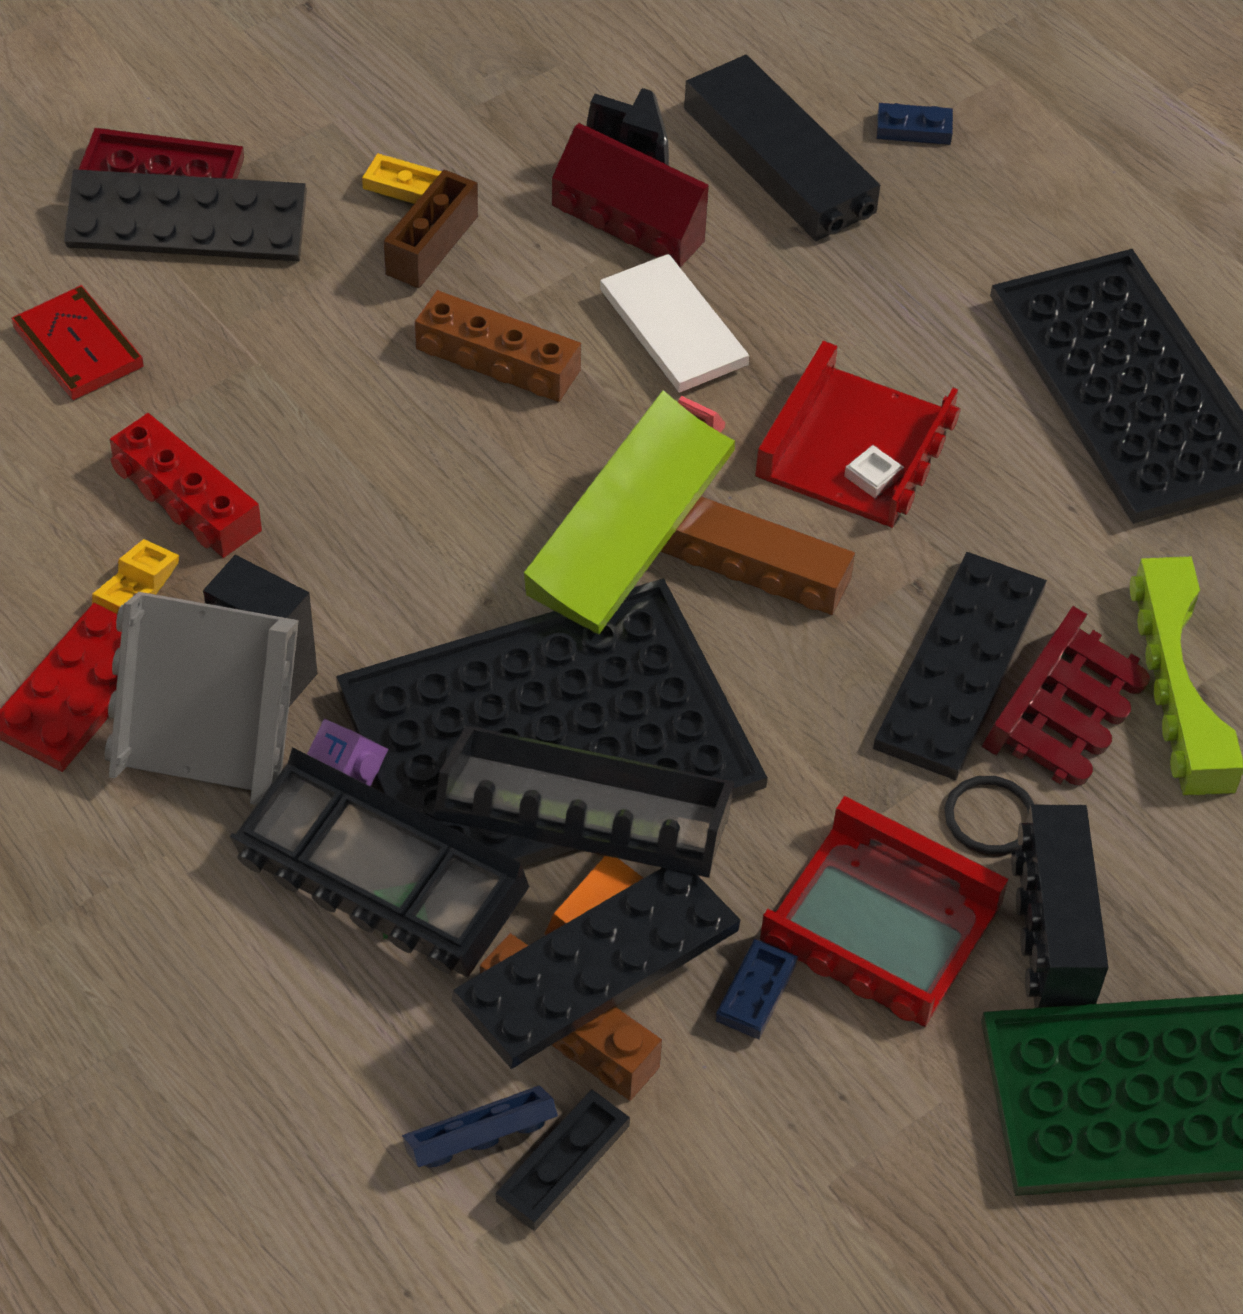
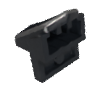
(633, 125)

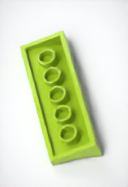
(627, 514)

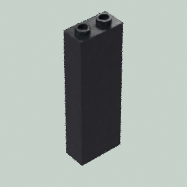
(781, 147)

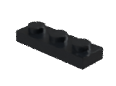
(562, 1159)

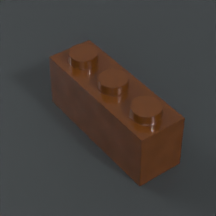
(431, 228)

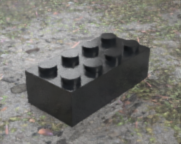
(1059, 907)

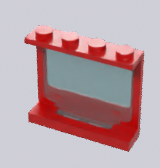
(886, 912)

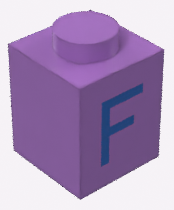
(347, 751)

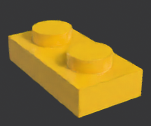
(398, 178)

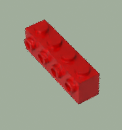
(185, 485)

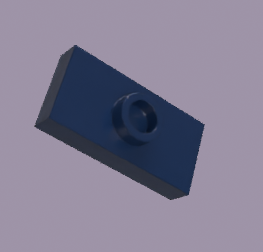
(756, 989)

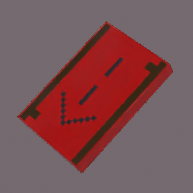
(77, 342)

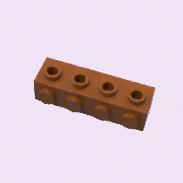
(498, 346)
(609, 1046)

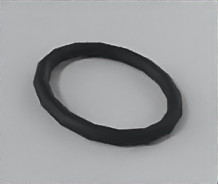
(972, 782)

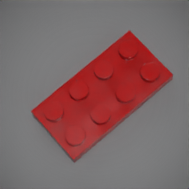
(66, 694)

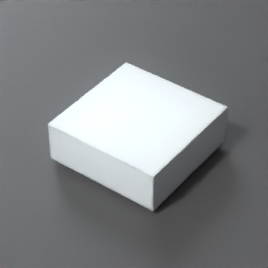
(874, 471)

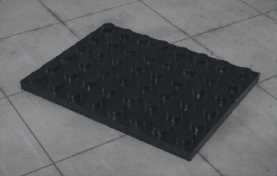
(619, 693)

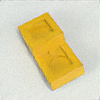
(139, 570)

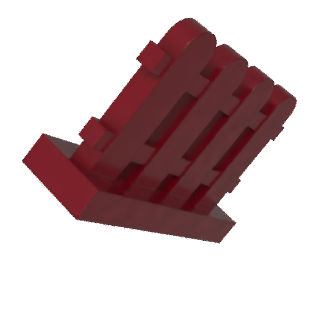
(1052, 711)

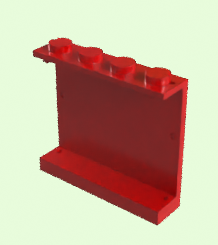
(837, 419)

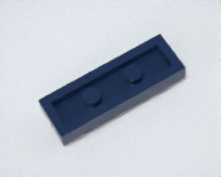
(479, 1127)

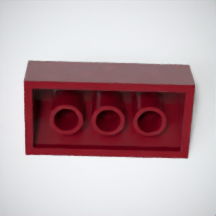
(630, 195)

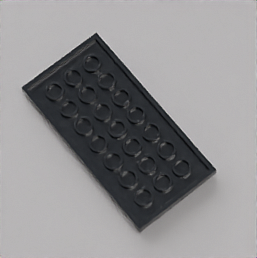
(1129, 382)

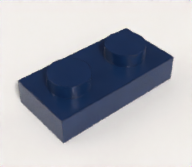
(914, 123)

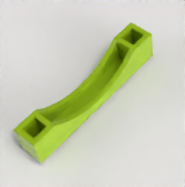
(1203, 745)

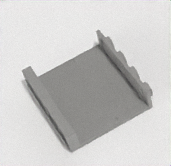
(201, 692)

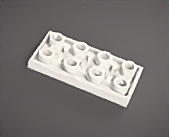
(674, 323)

